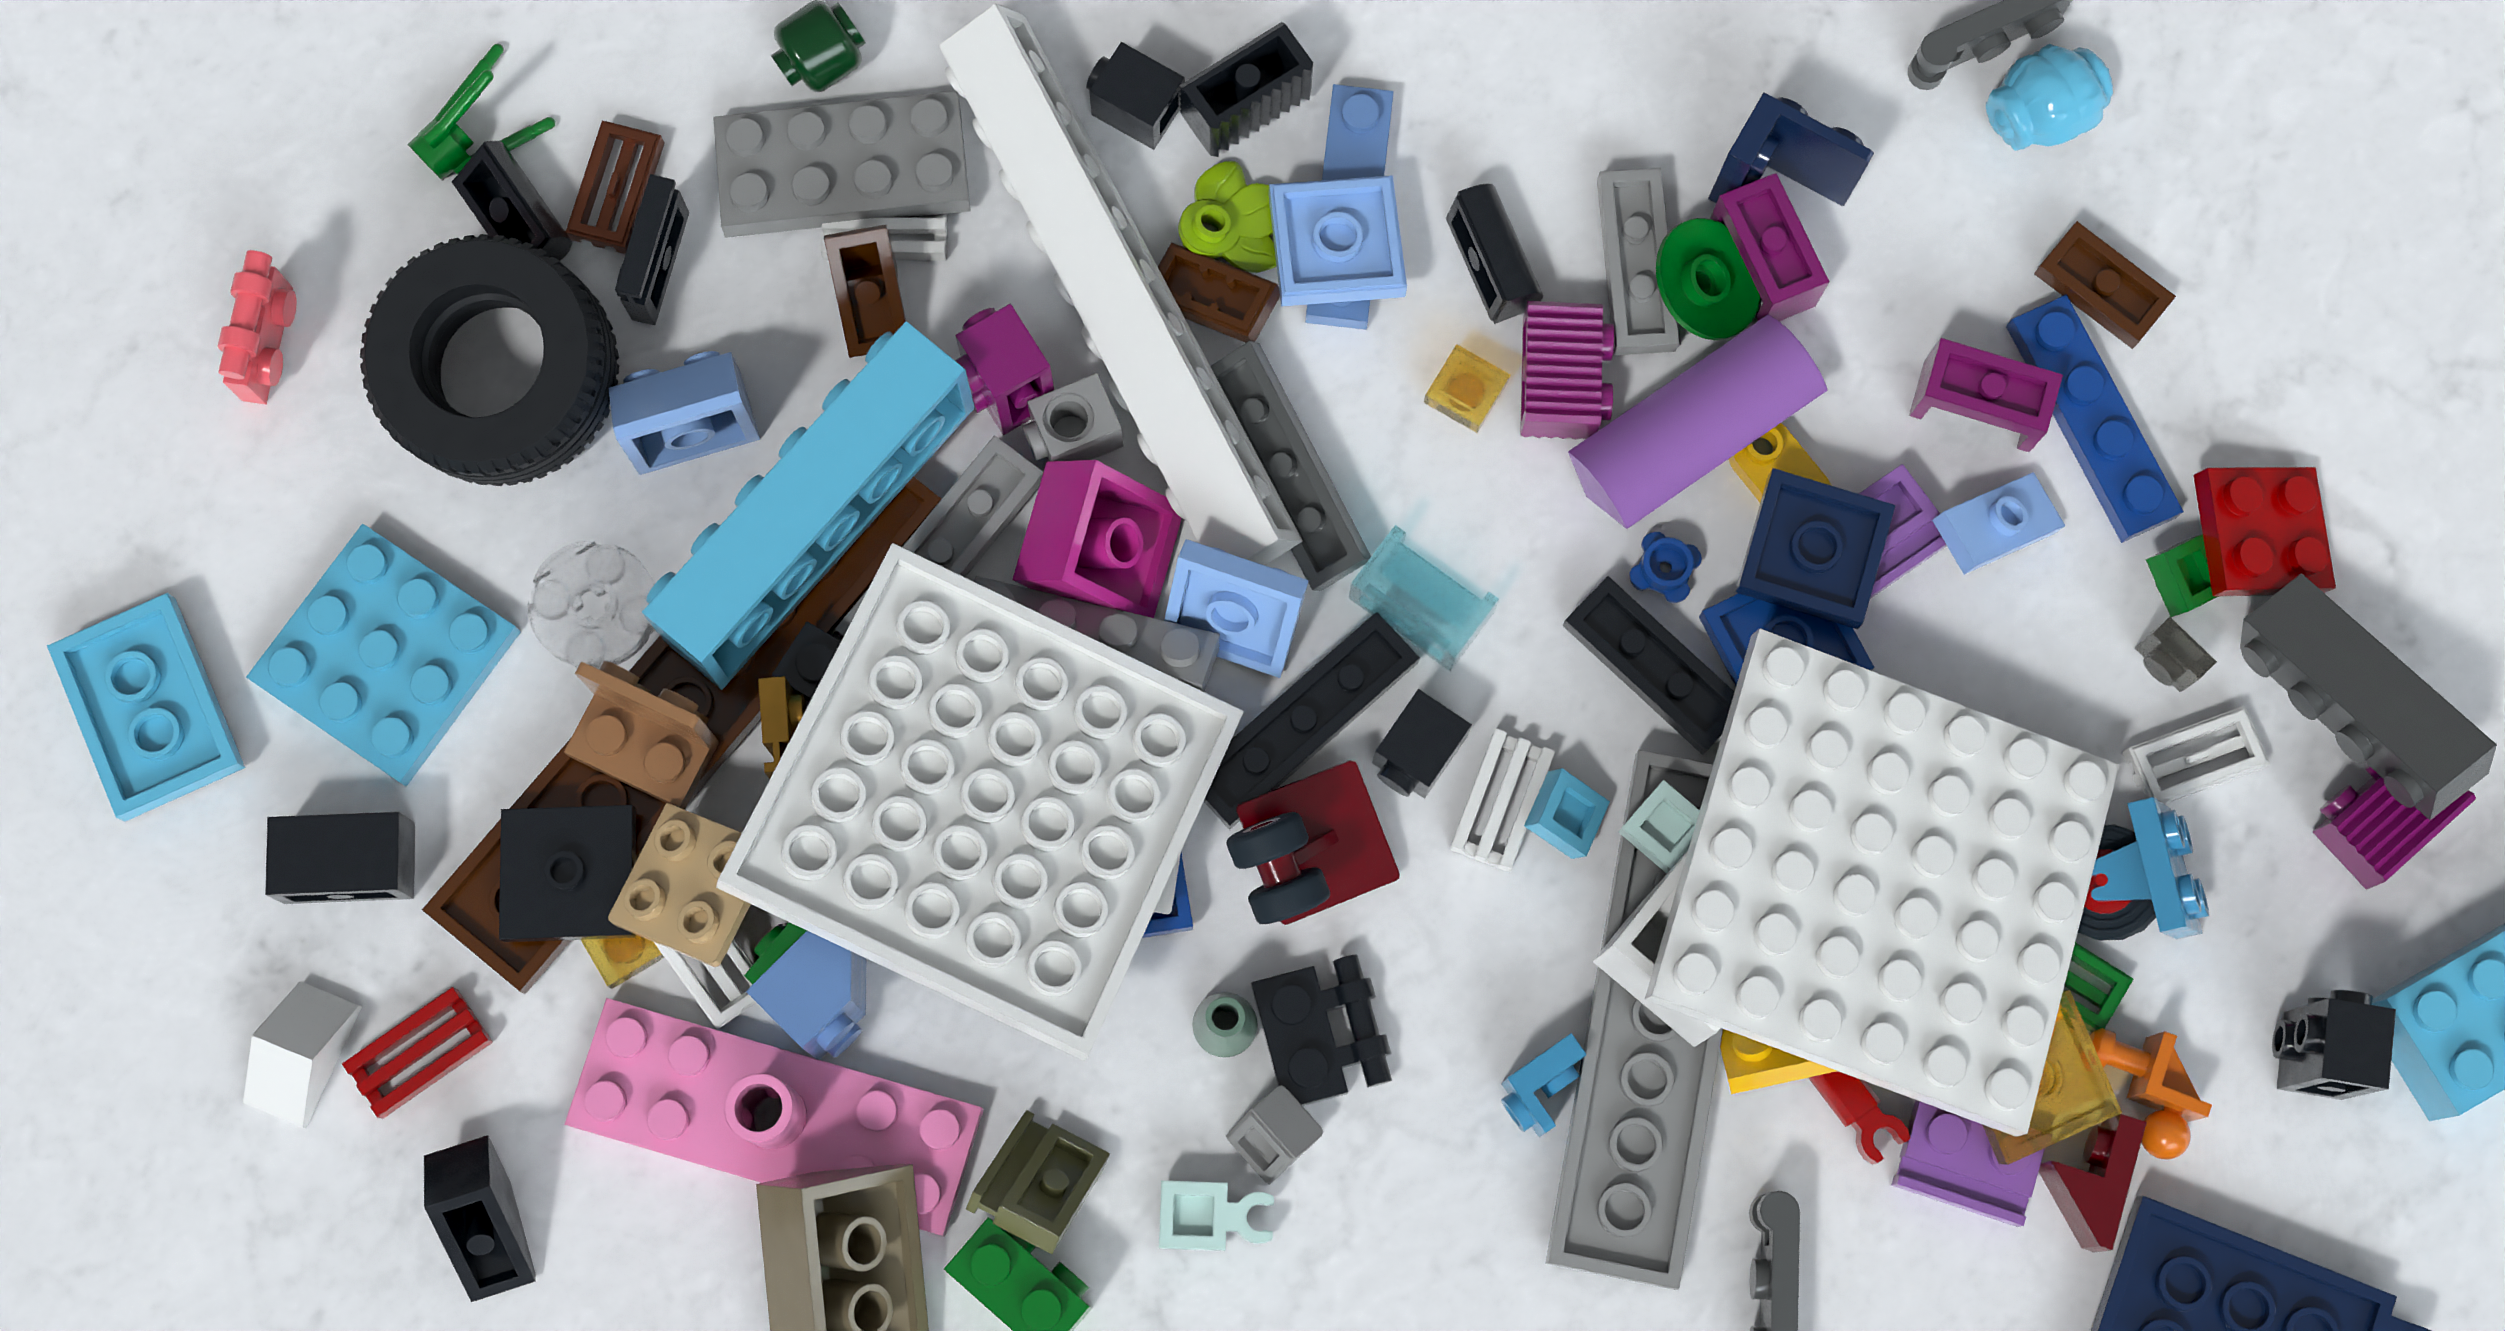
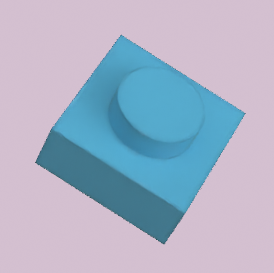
(1567, 813)

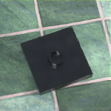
(564, 871)

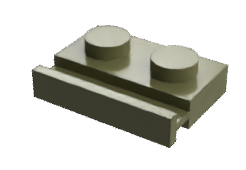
(1038, 1182)

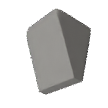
(1274, 1134)

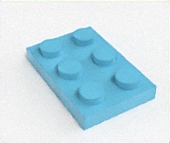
(145, 707)

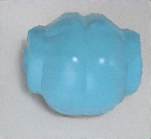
(2050, 97)

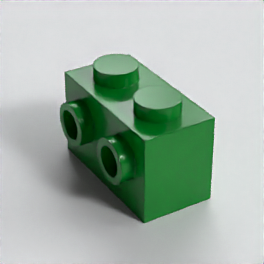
(1016, 1284)

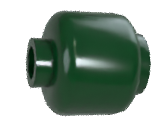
(817, 45)

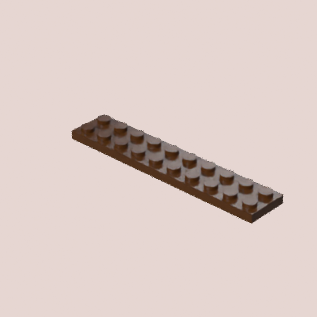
(471, 896)

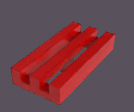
(370, 1084)

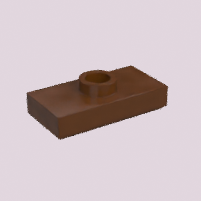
(1218, 293)

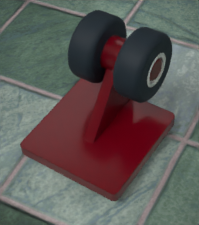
(1312, 845)

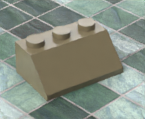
(843, 1251)

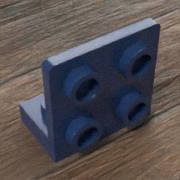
(1798, 147)

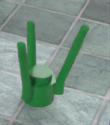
(444, 144)

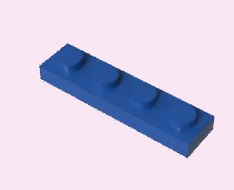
(2096, 420)

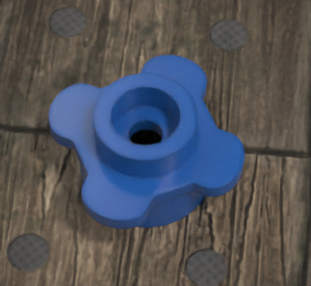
(1662, 549)

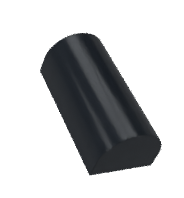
(508, 201)
(1492, 252)

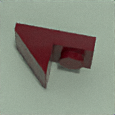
(2096, 1198)

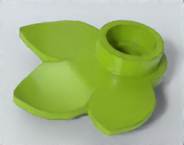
(1238, 213)

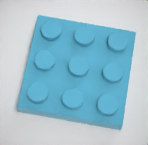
(384, 654)

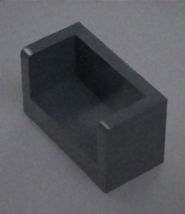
(340, 858)

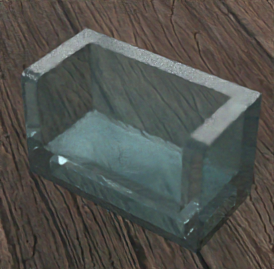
(1421, 601)

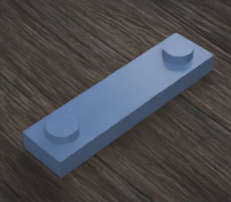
(1353, 150)

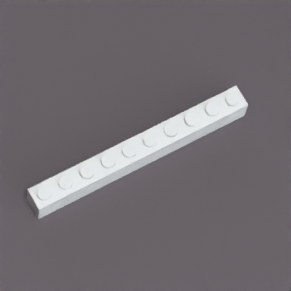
(1116, 288)

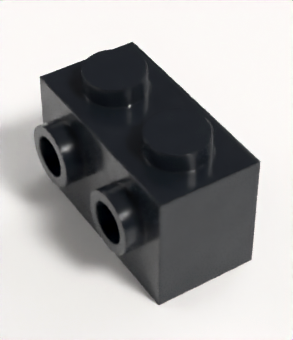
(2335, 1046)

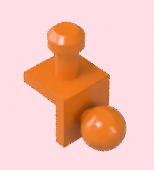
(2157, 1083)

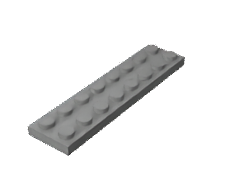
(1637, 1097)

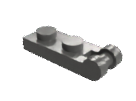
(1982, 37)
(1776, 1275)

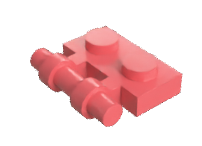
(253, 338)

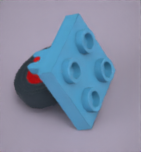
(2144, 878)

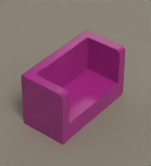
(1773, 247)
(1988, 390)

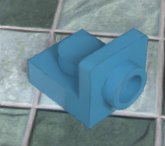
(1549, 1072)

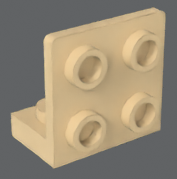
(674, 889)

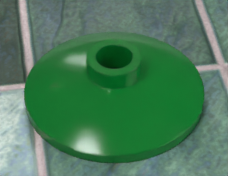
(1705, 280)

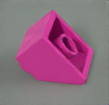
(1098, 538)

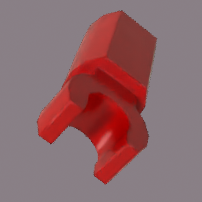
(1857, 1105)

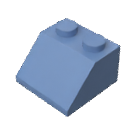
(815, 994)

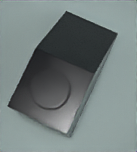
(477, 1218)

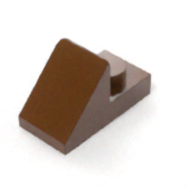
(865, 286)

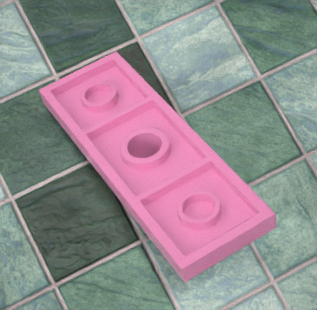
(697, 1097)

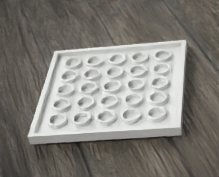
(983, 802)
(1885, 883)

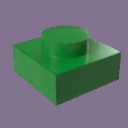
(2182, 575)

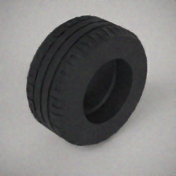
(426, 309)

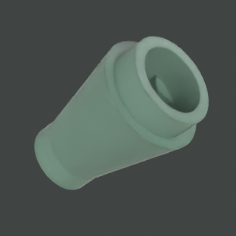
(1224, 1042)

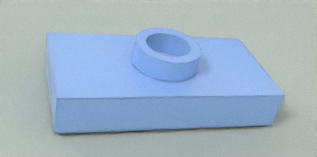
(1998, 523)

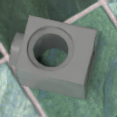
(1080, 399)

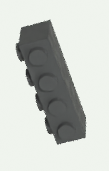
(2366, 697)

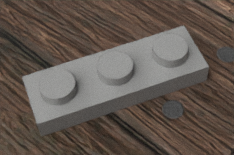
(1631, 235)

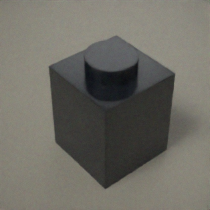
(1135, 94)
(1419, 745)

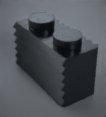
(1246, 89)

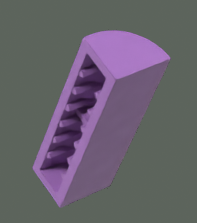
(1697, 421)

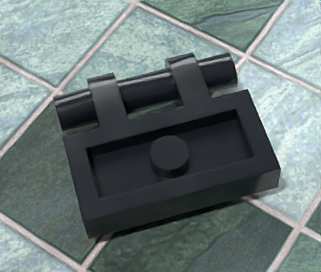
(1301, 1036)

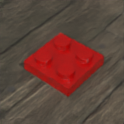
(2263, 529)

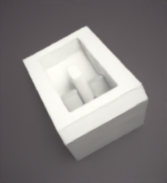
(297, 1052)

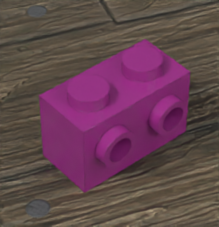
(1002, 366)

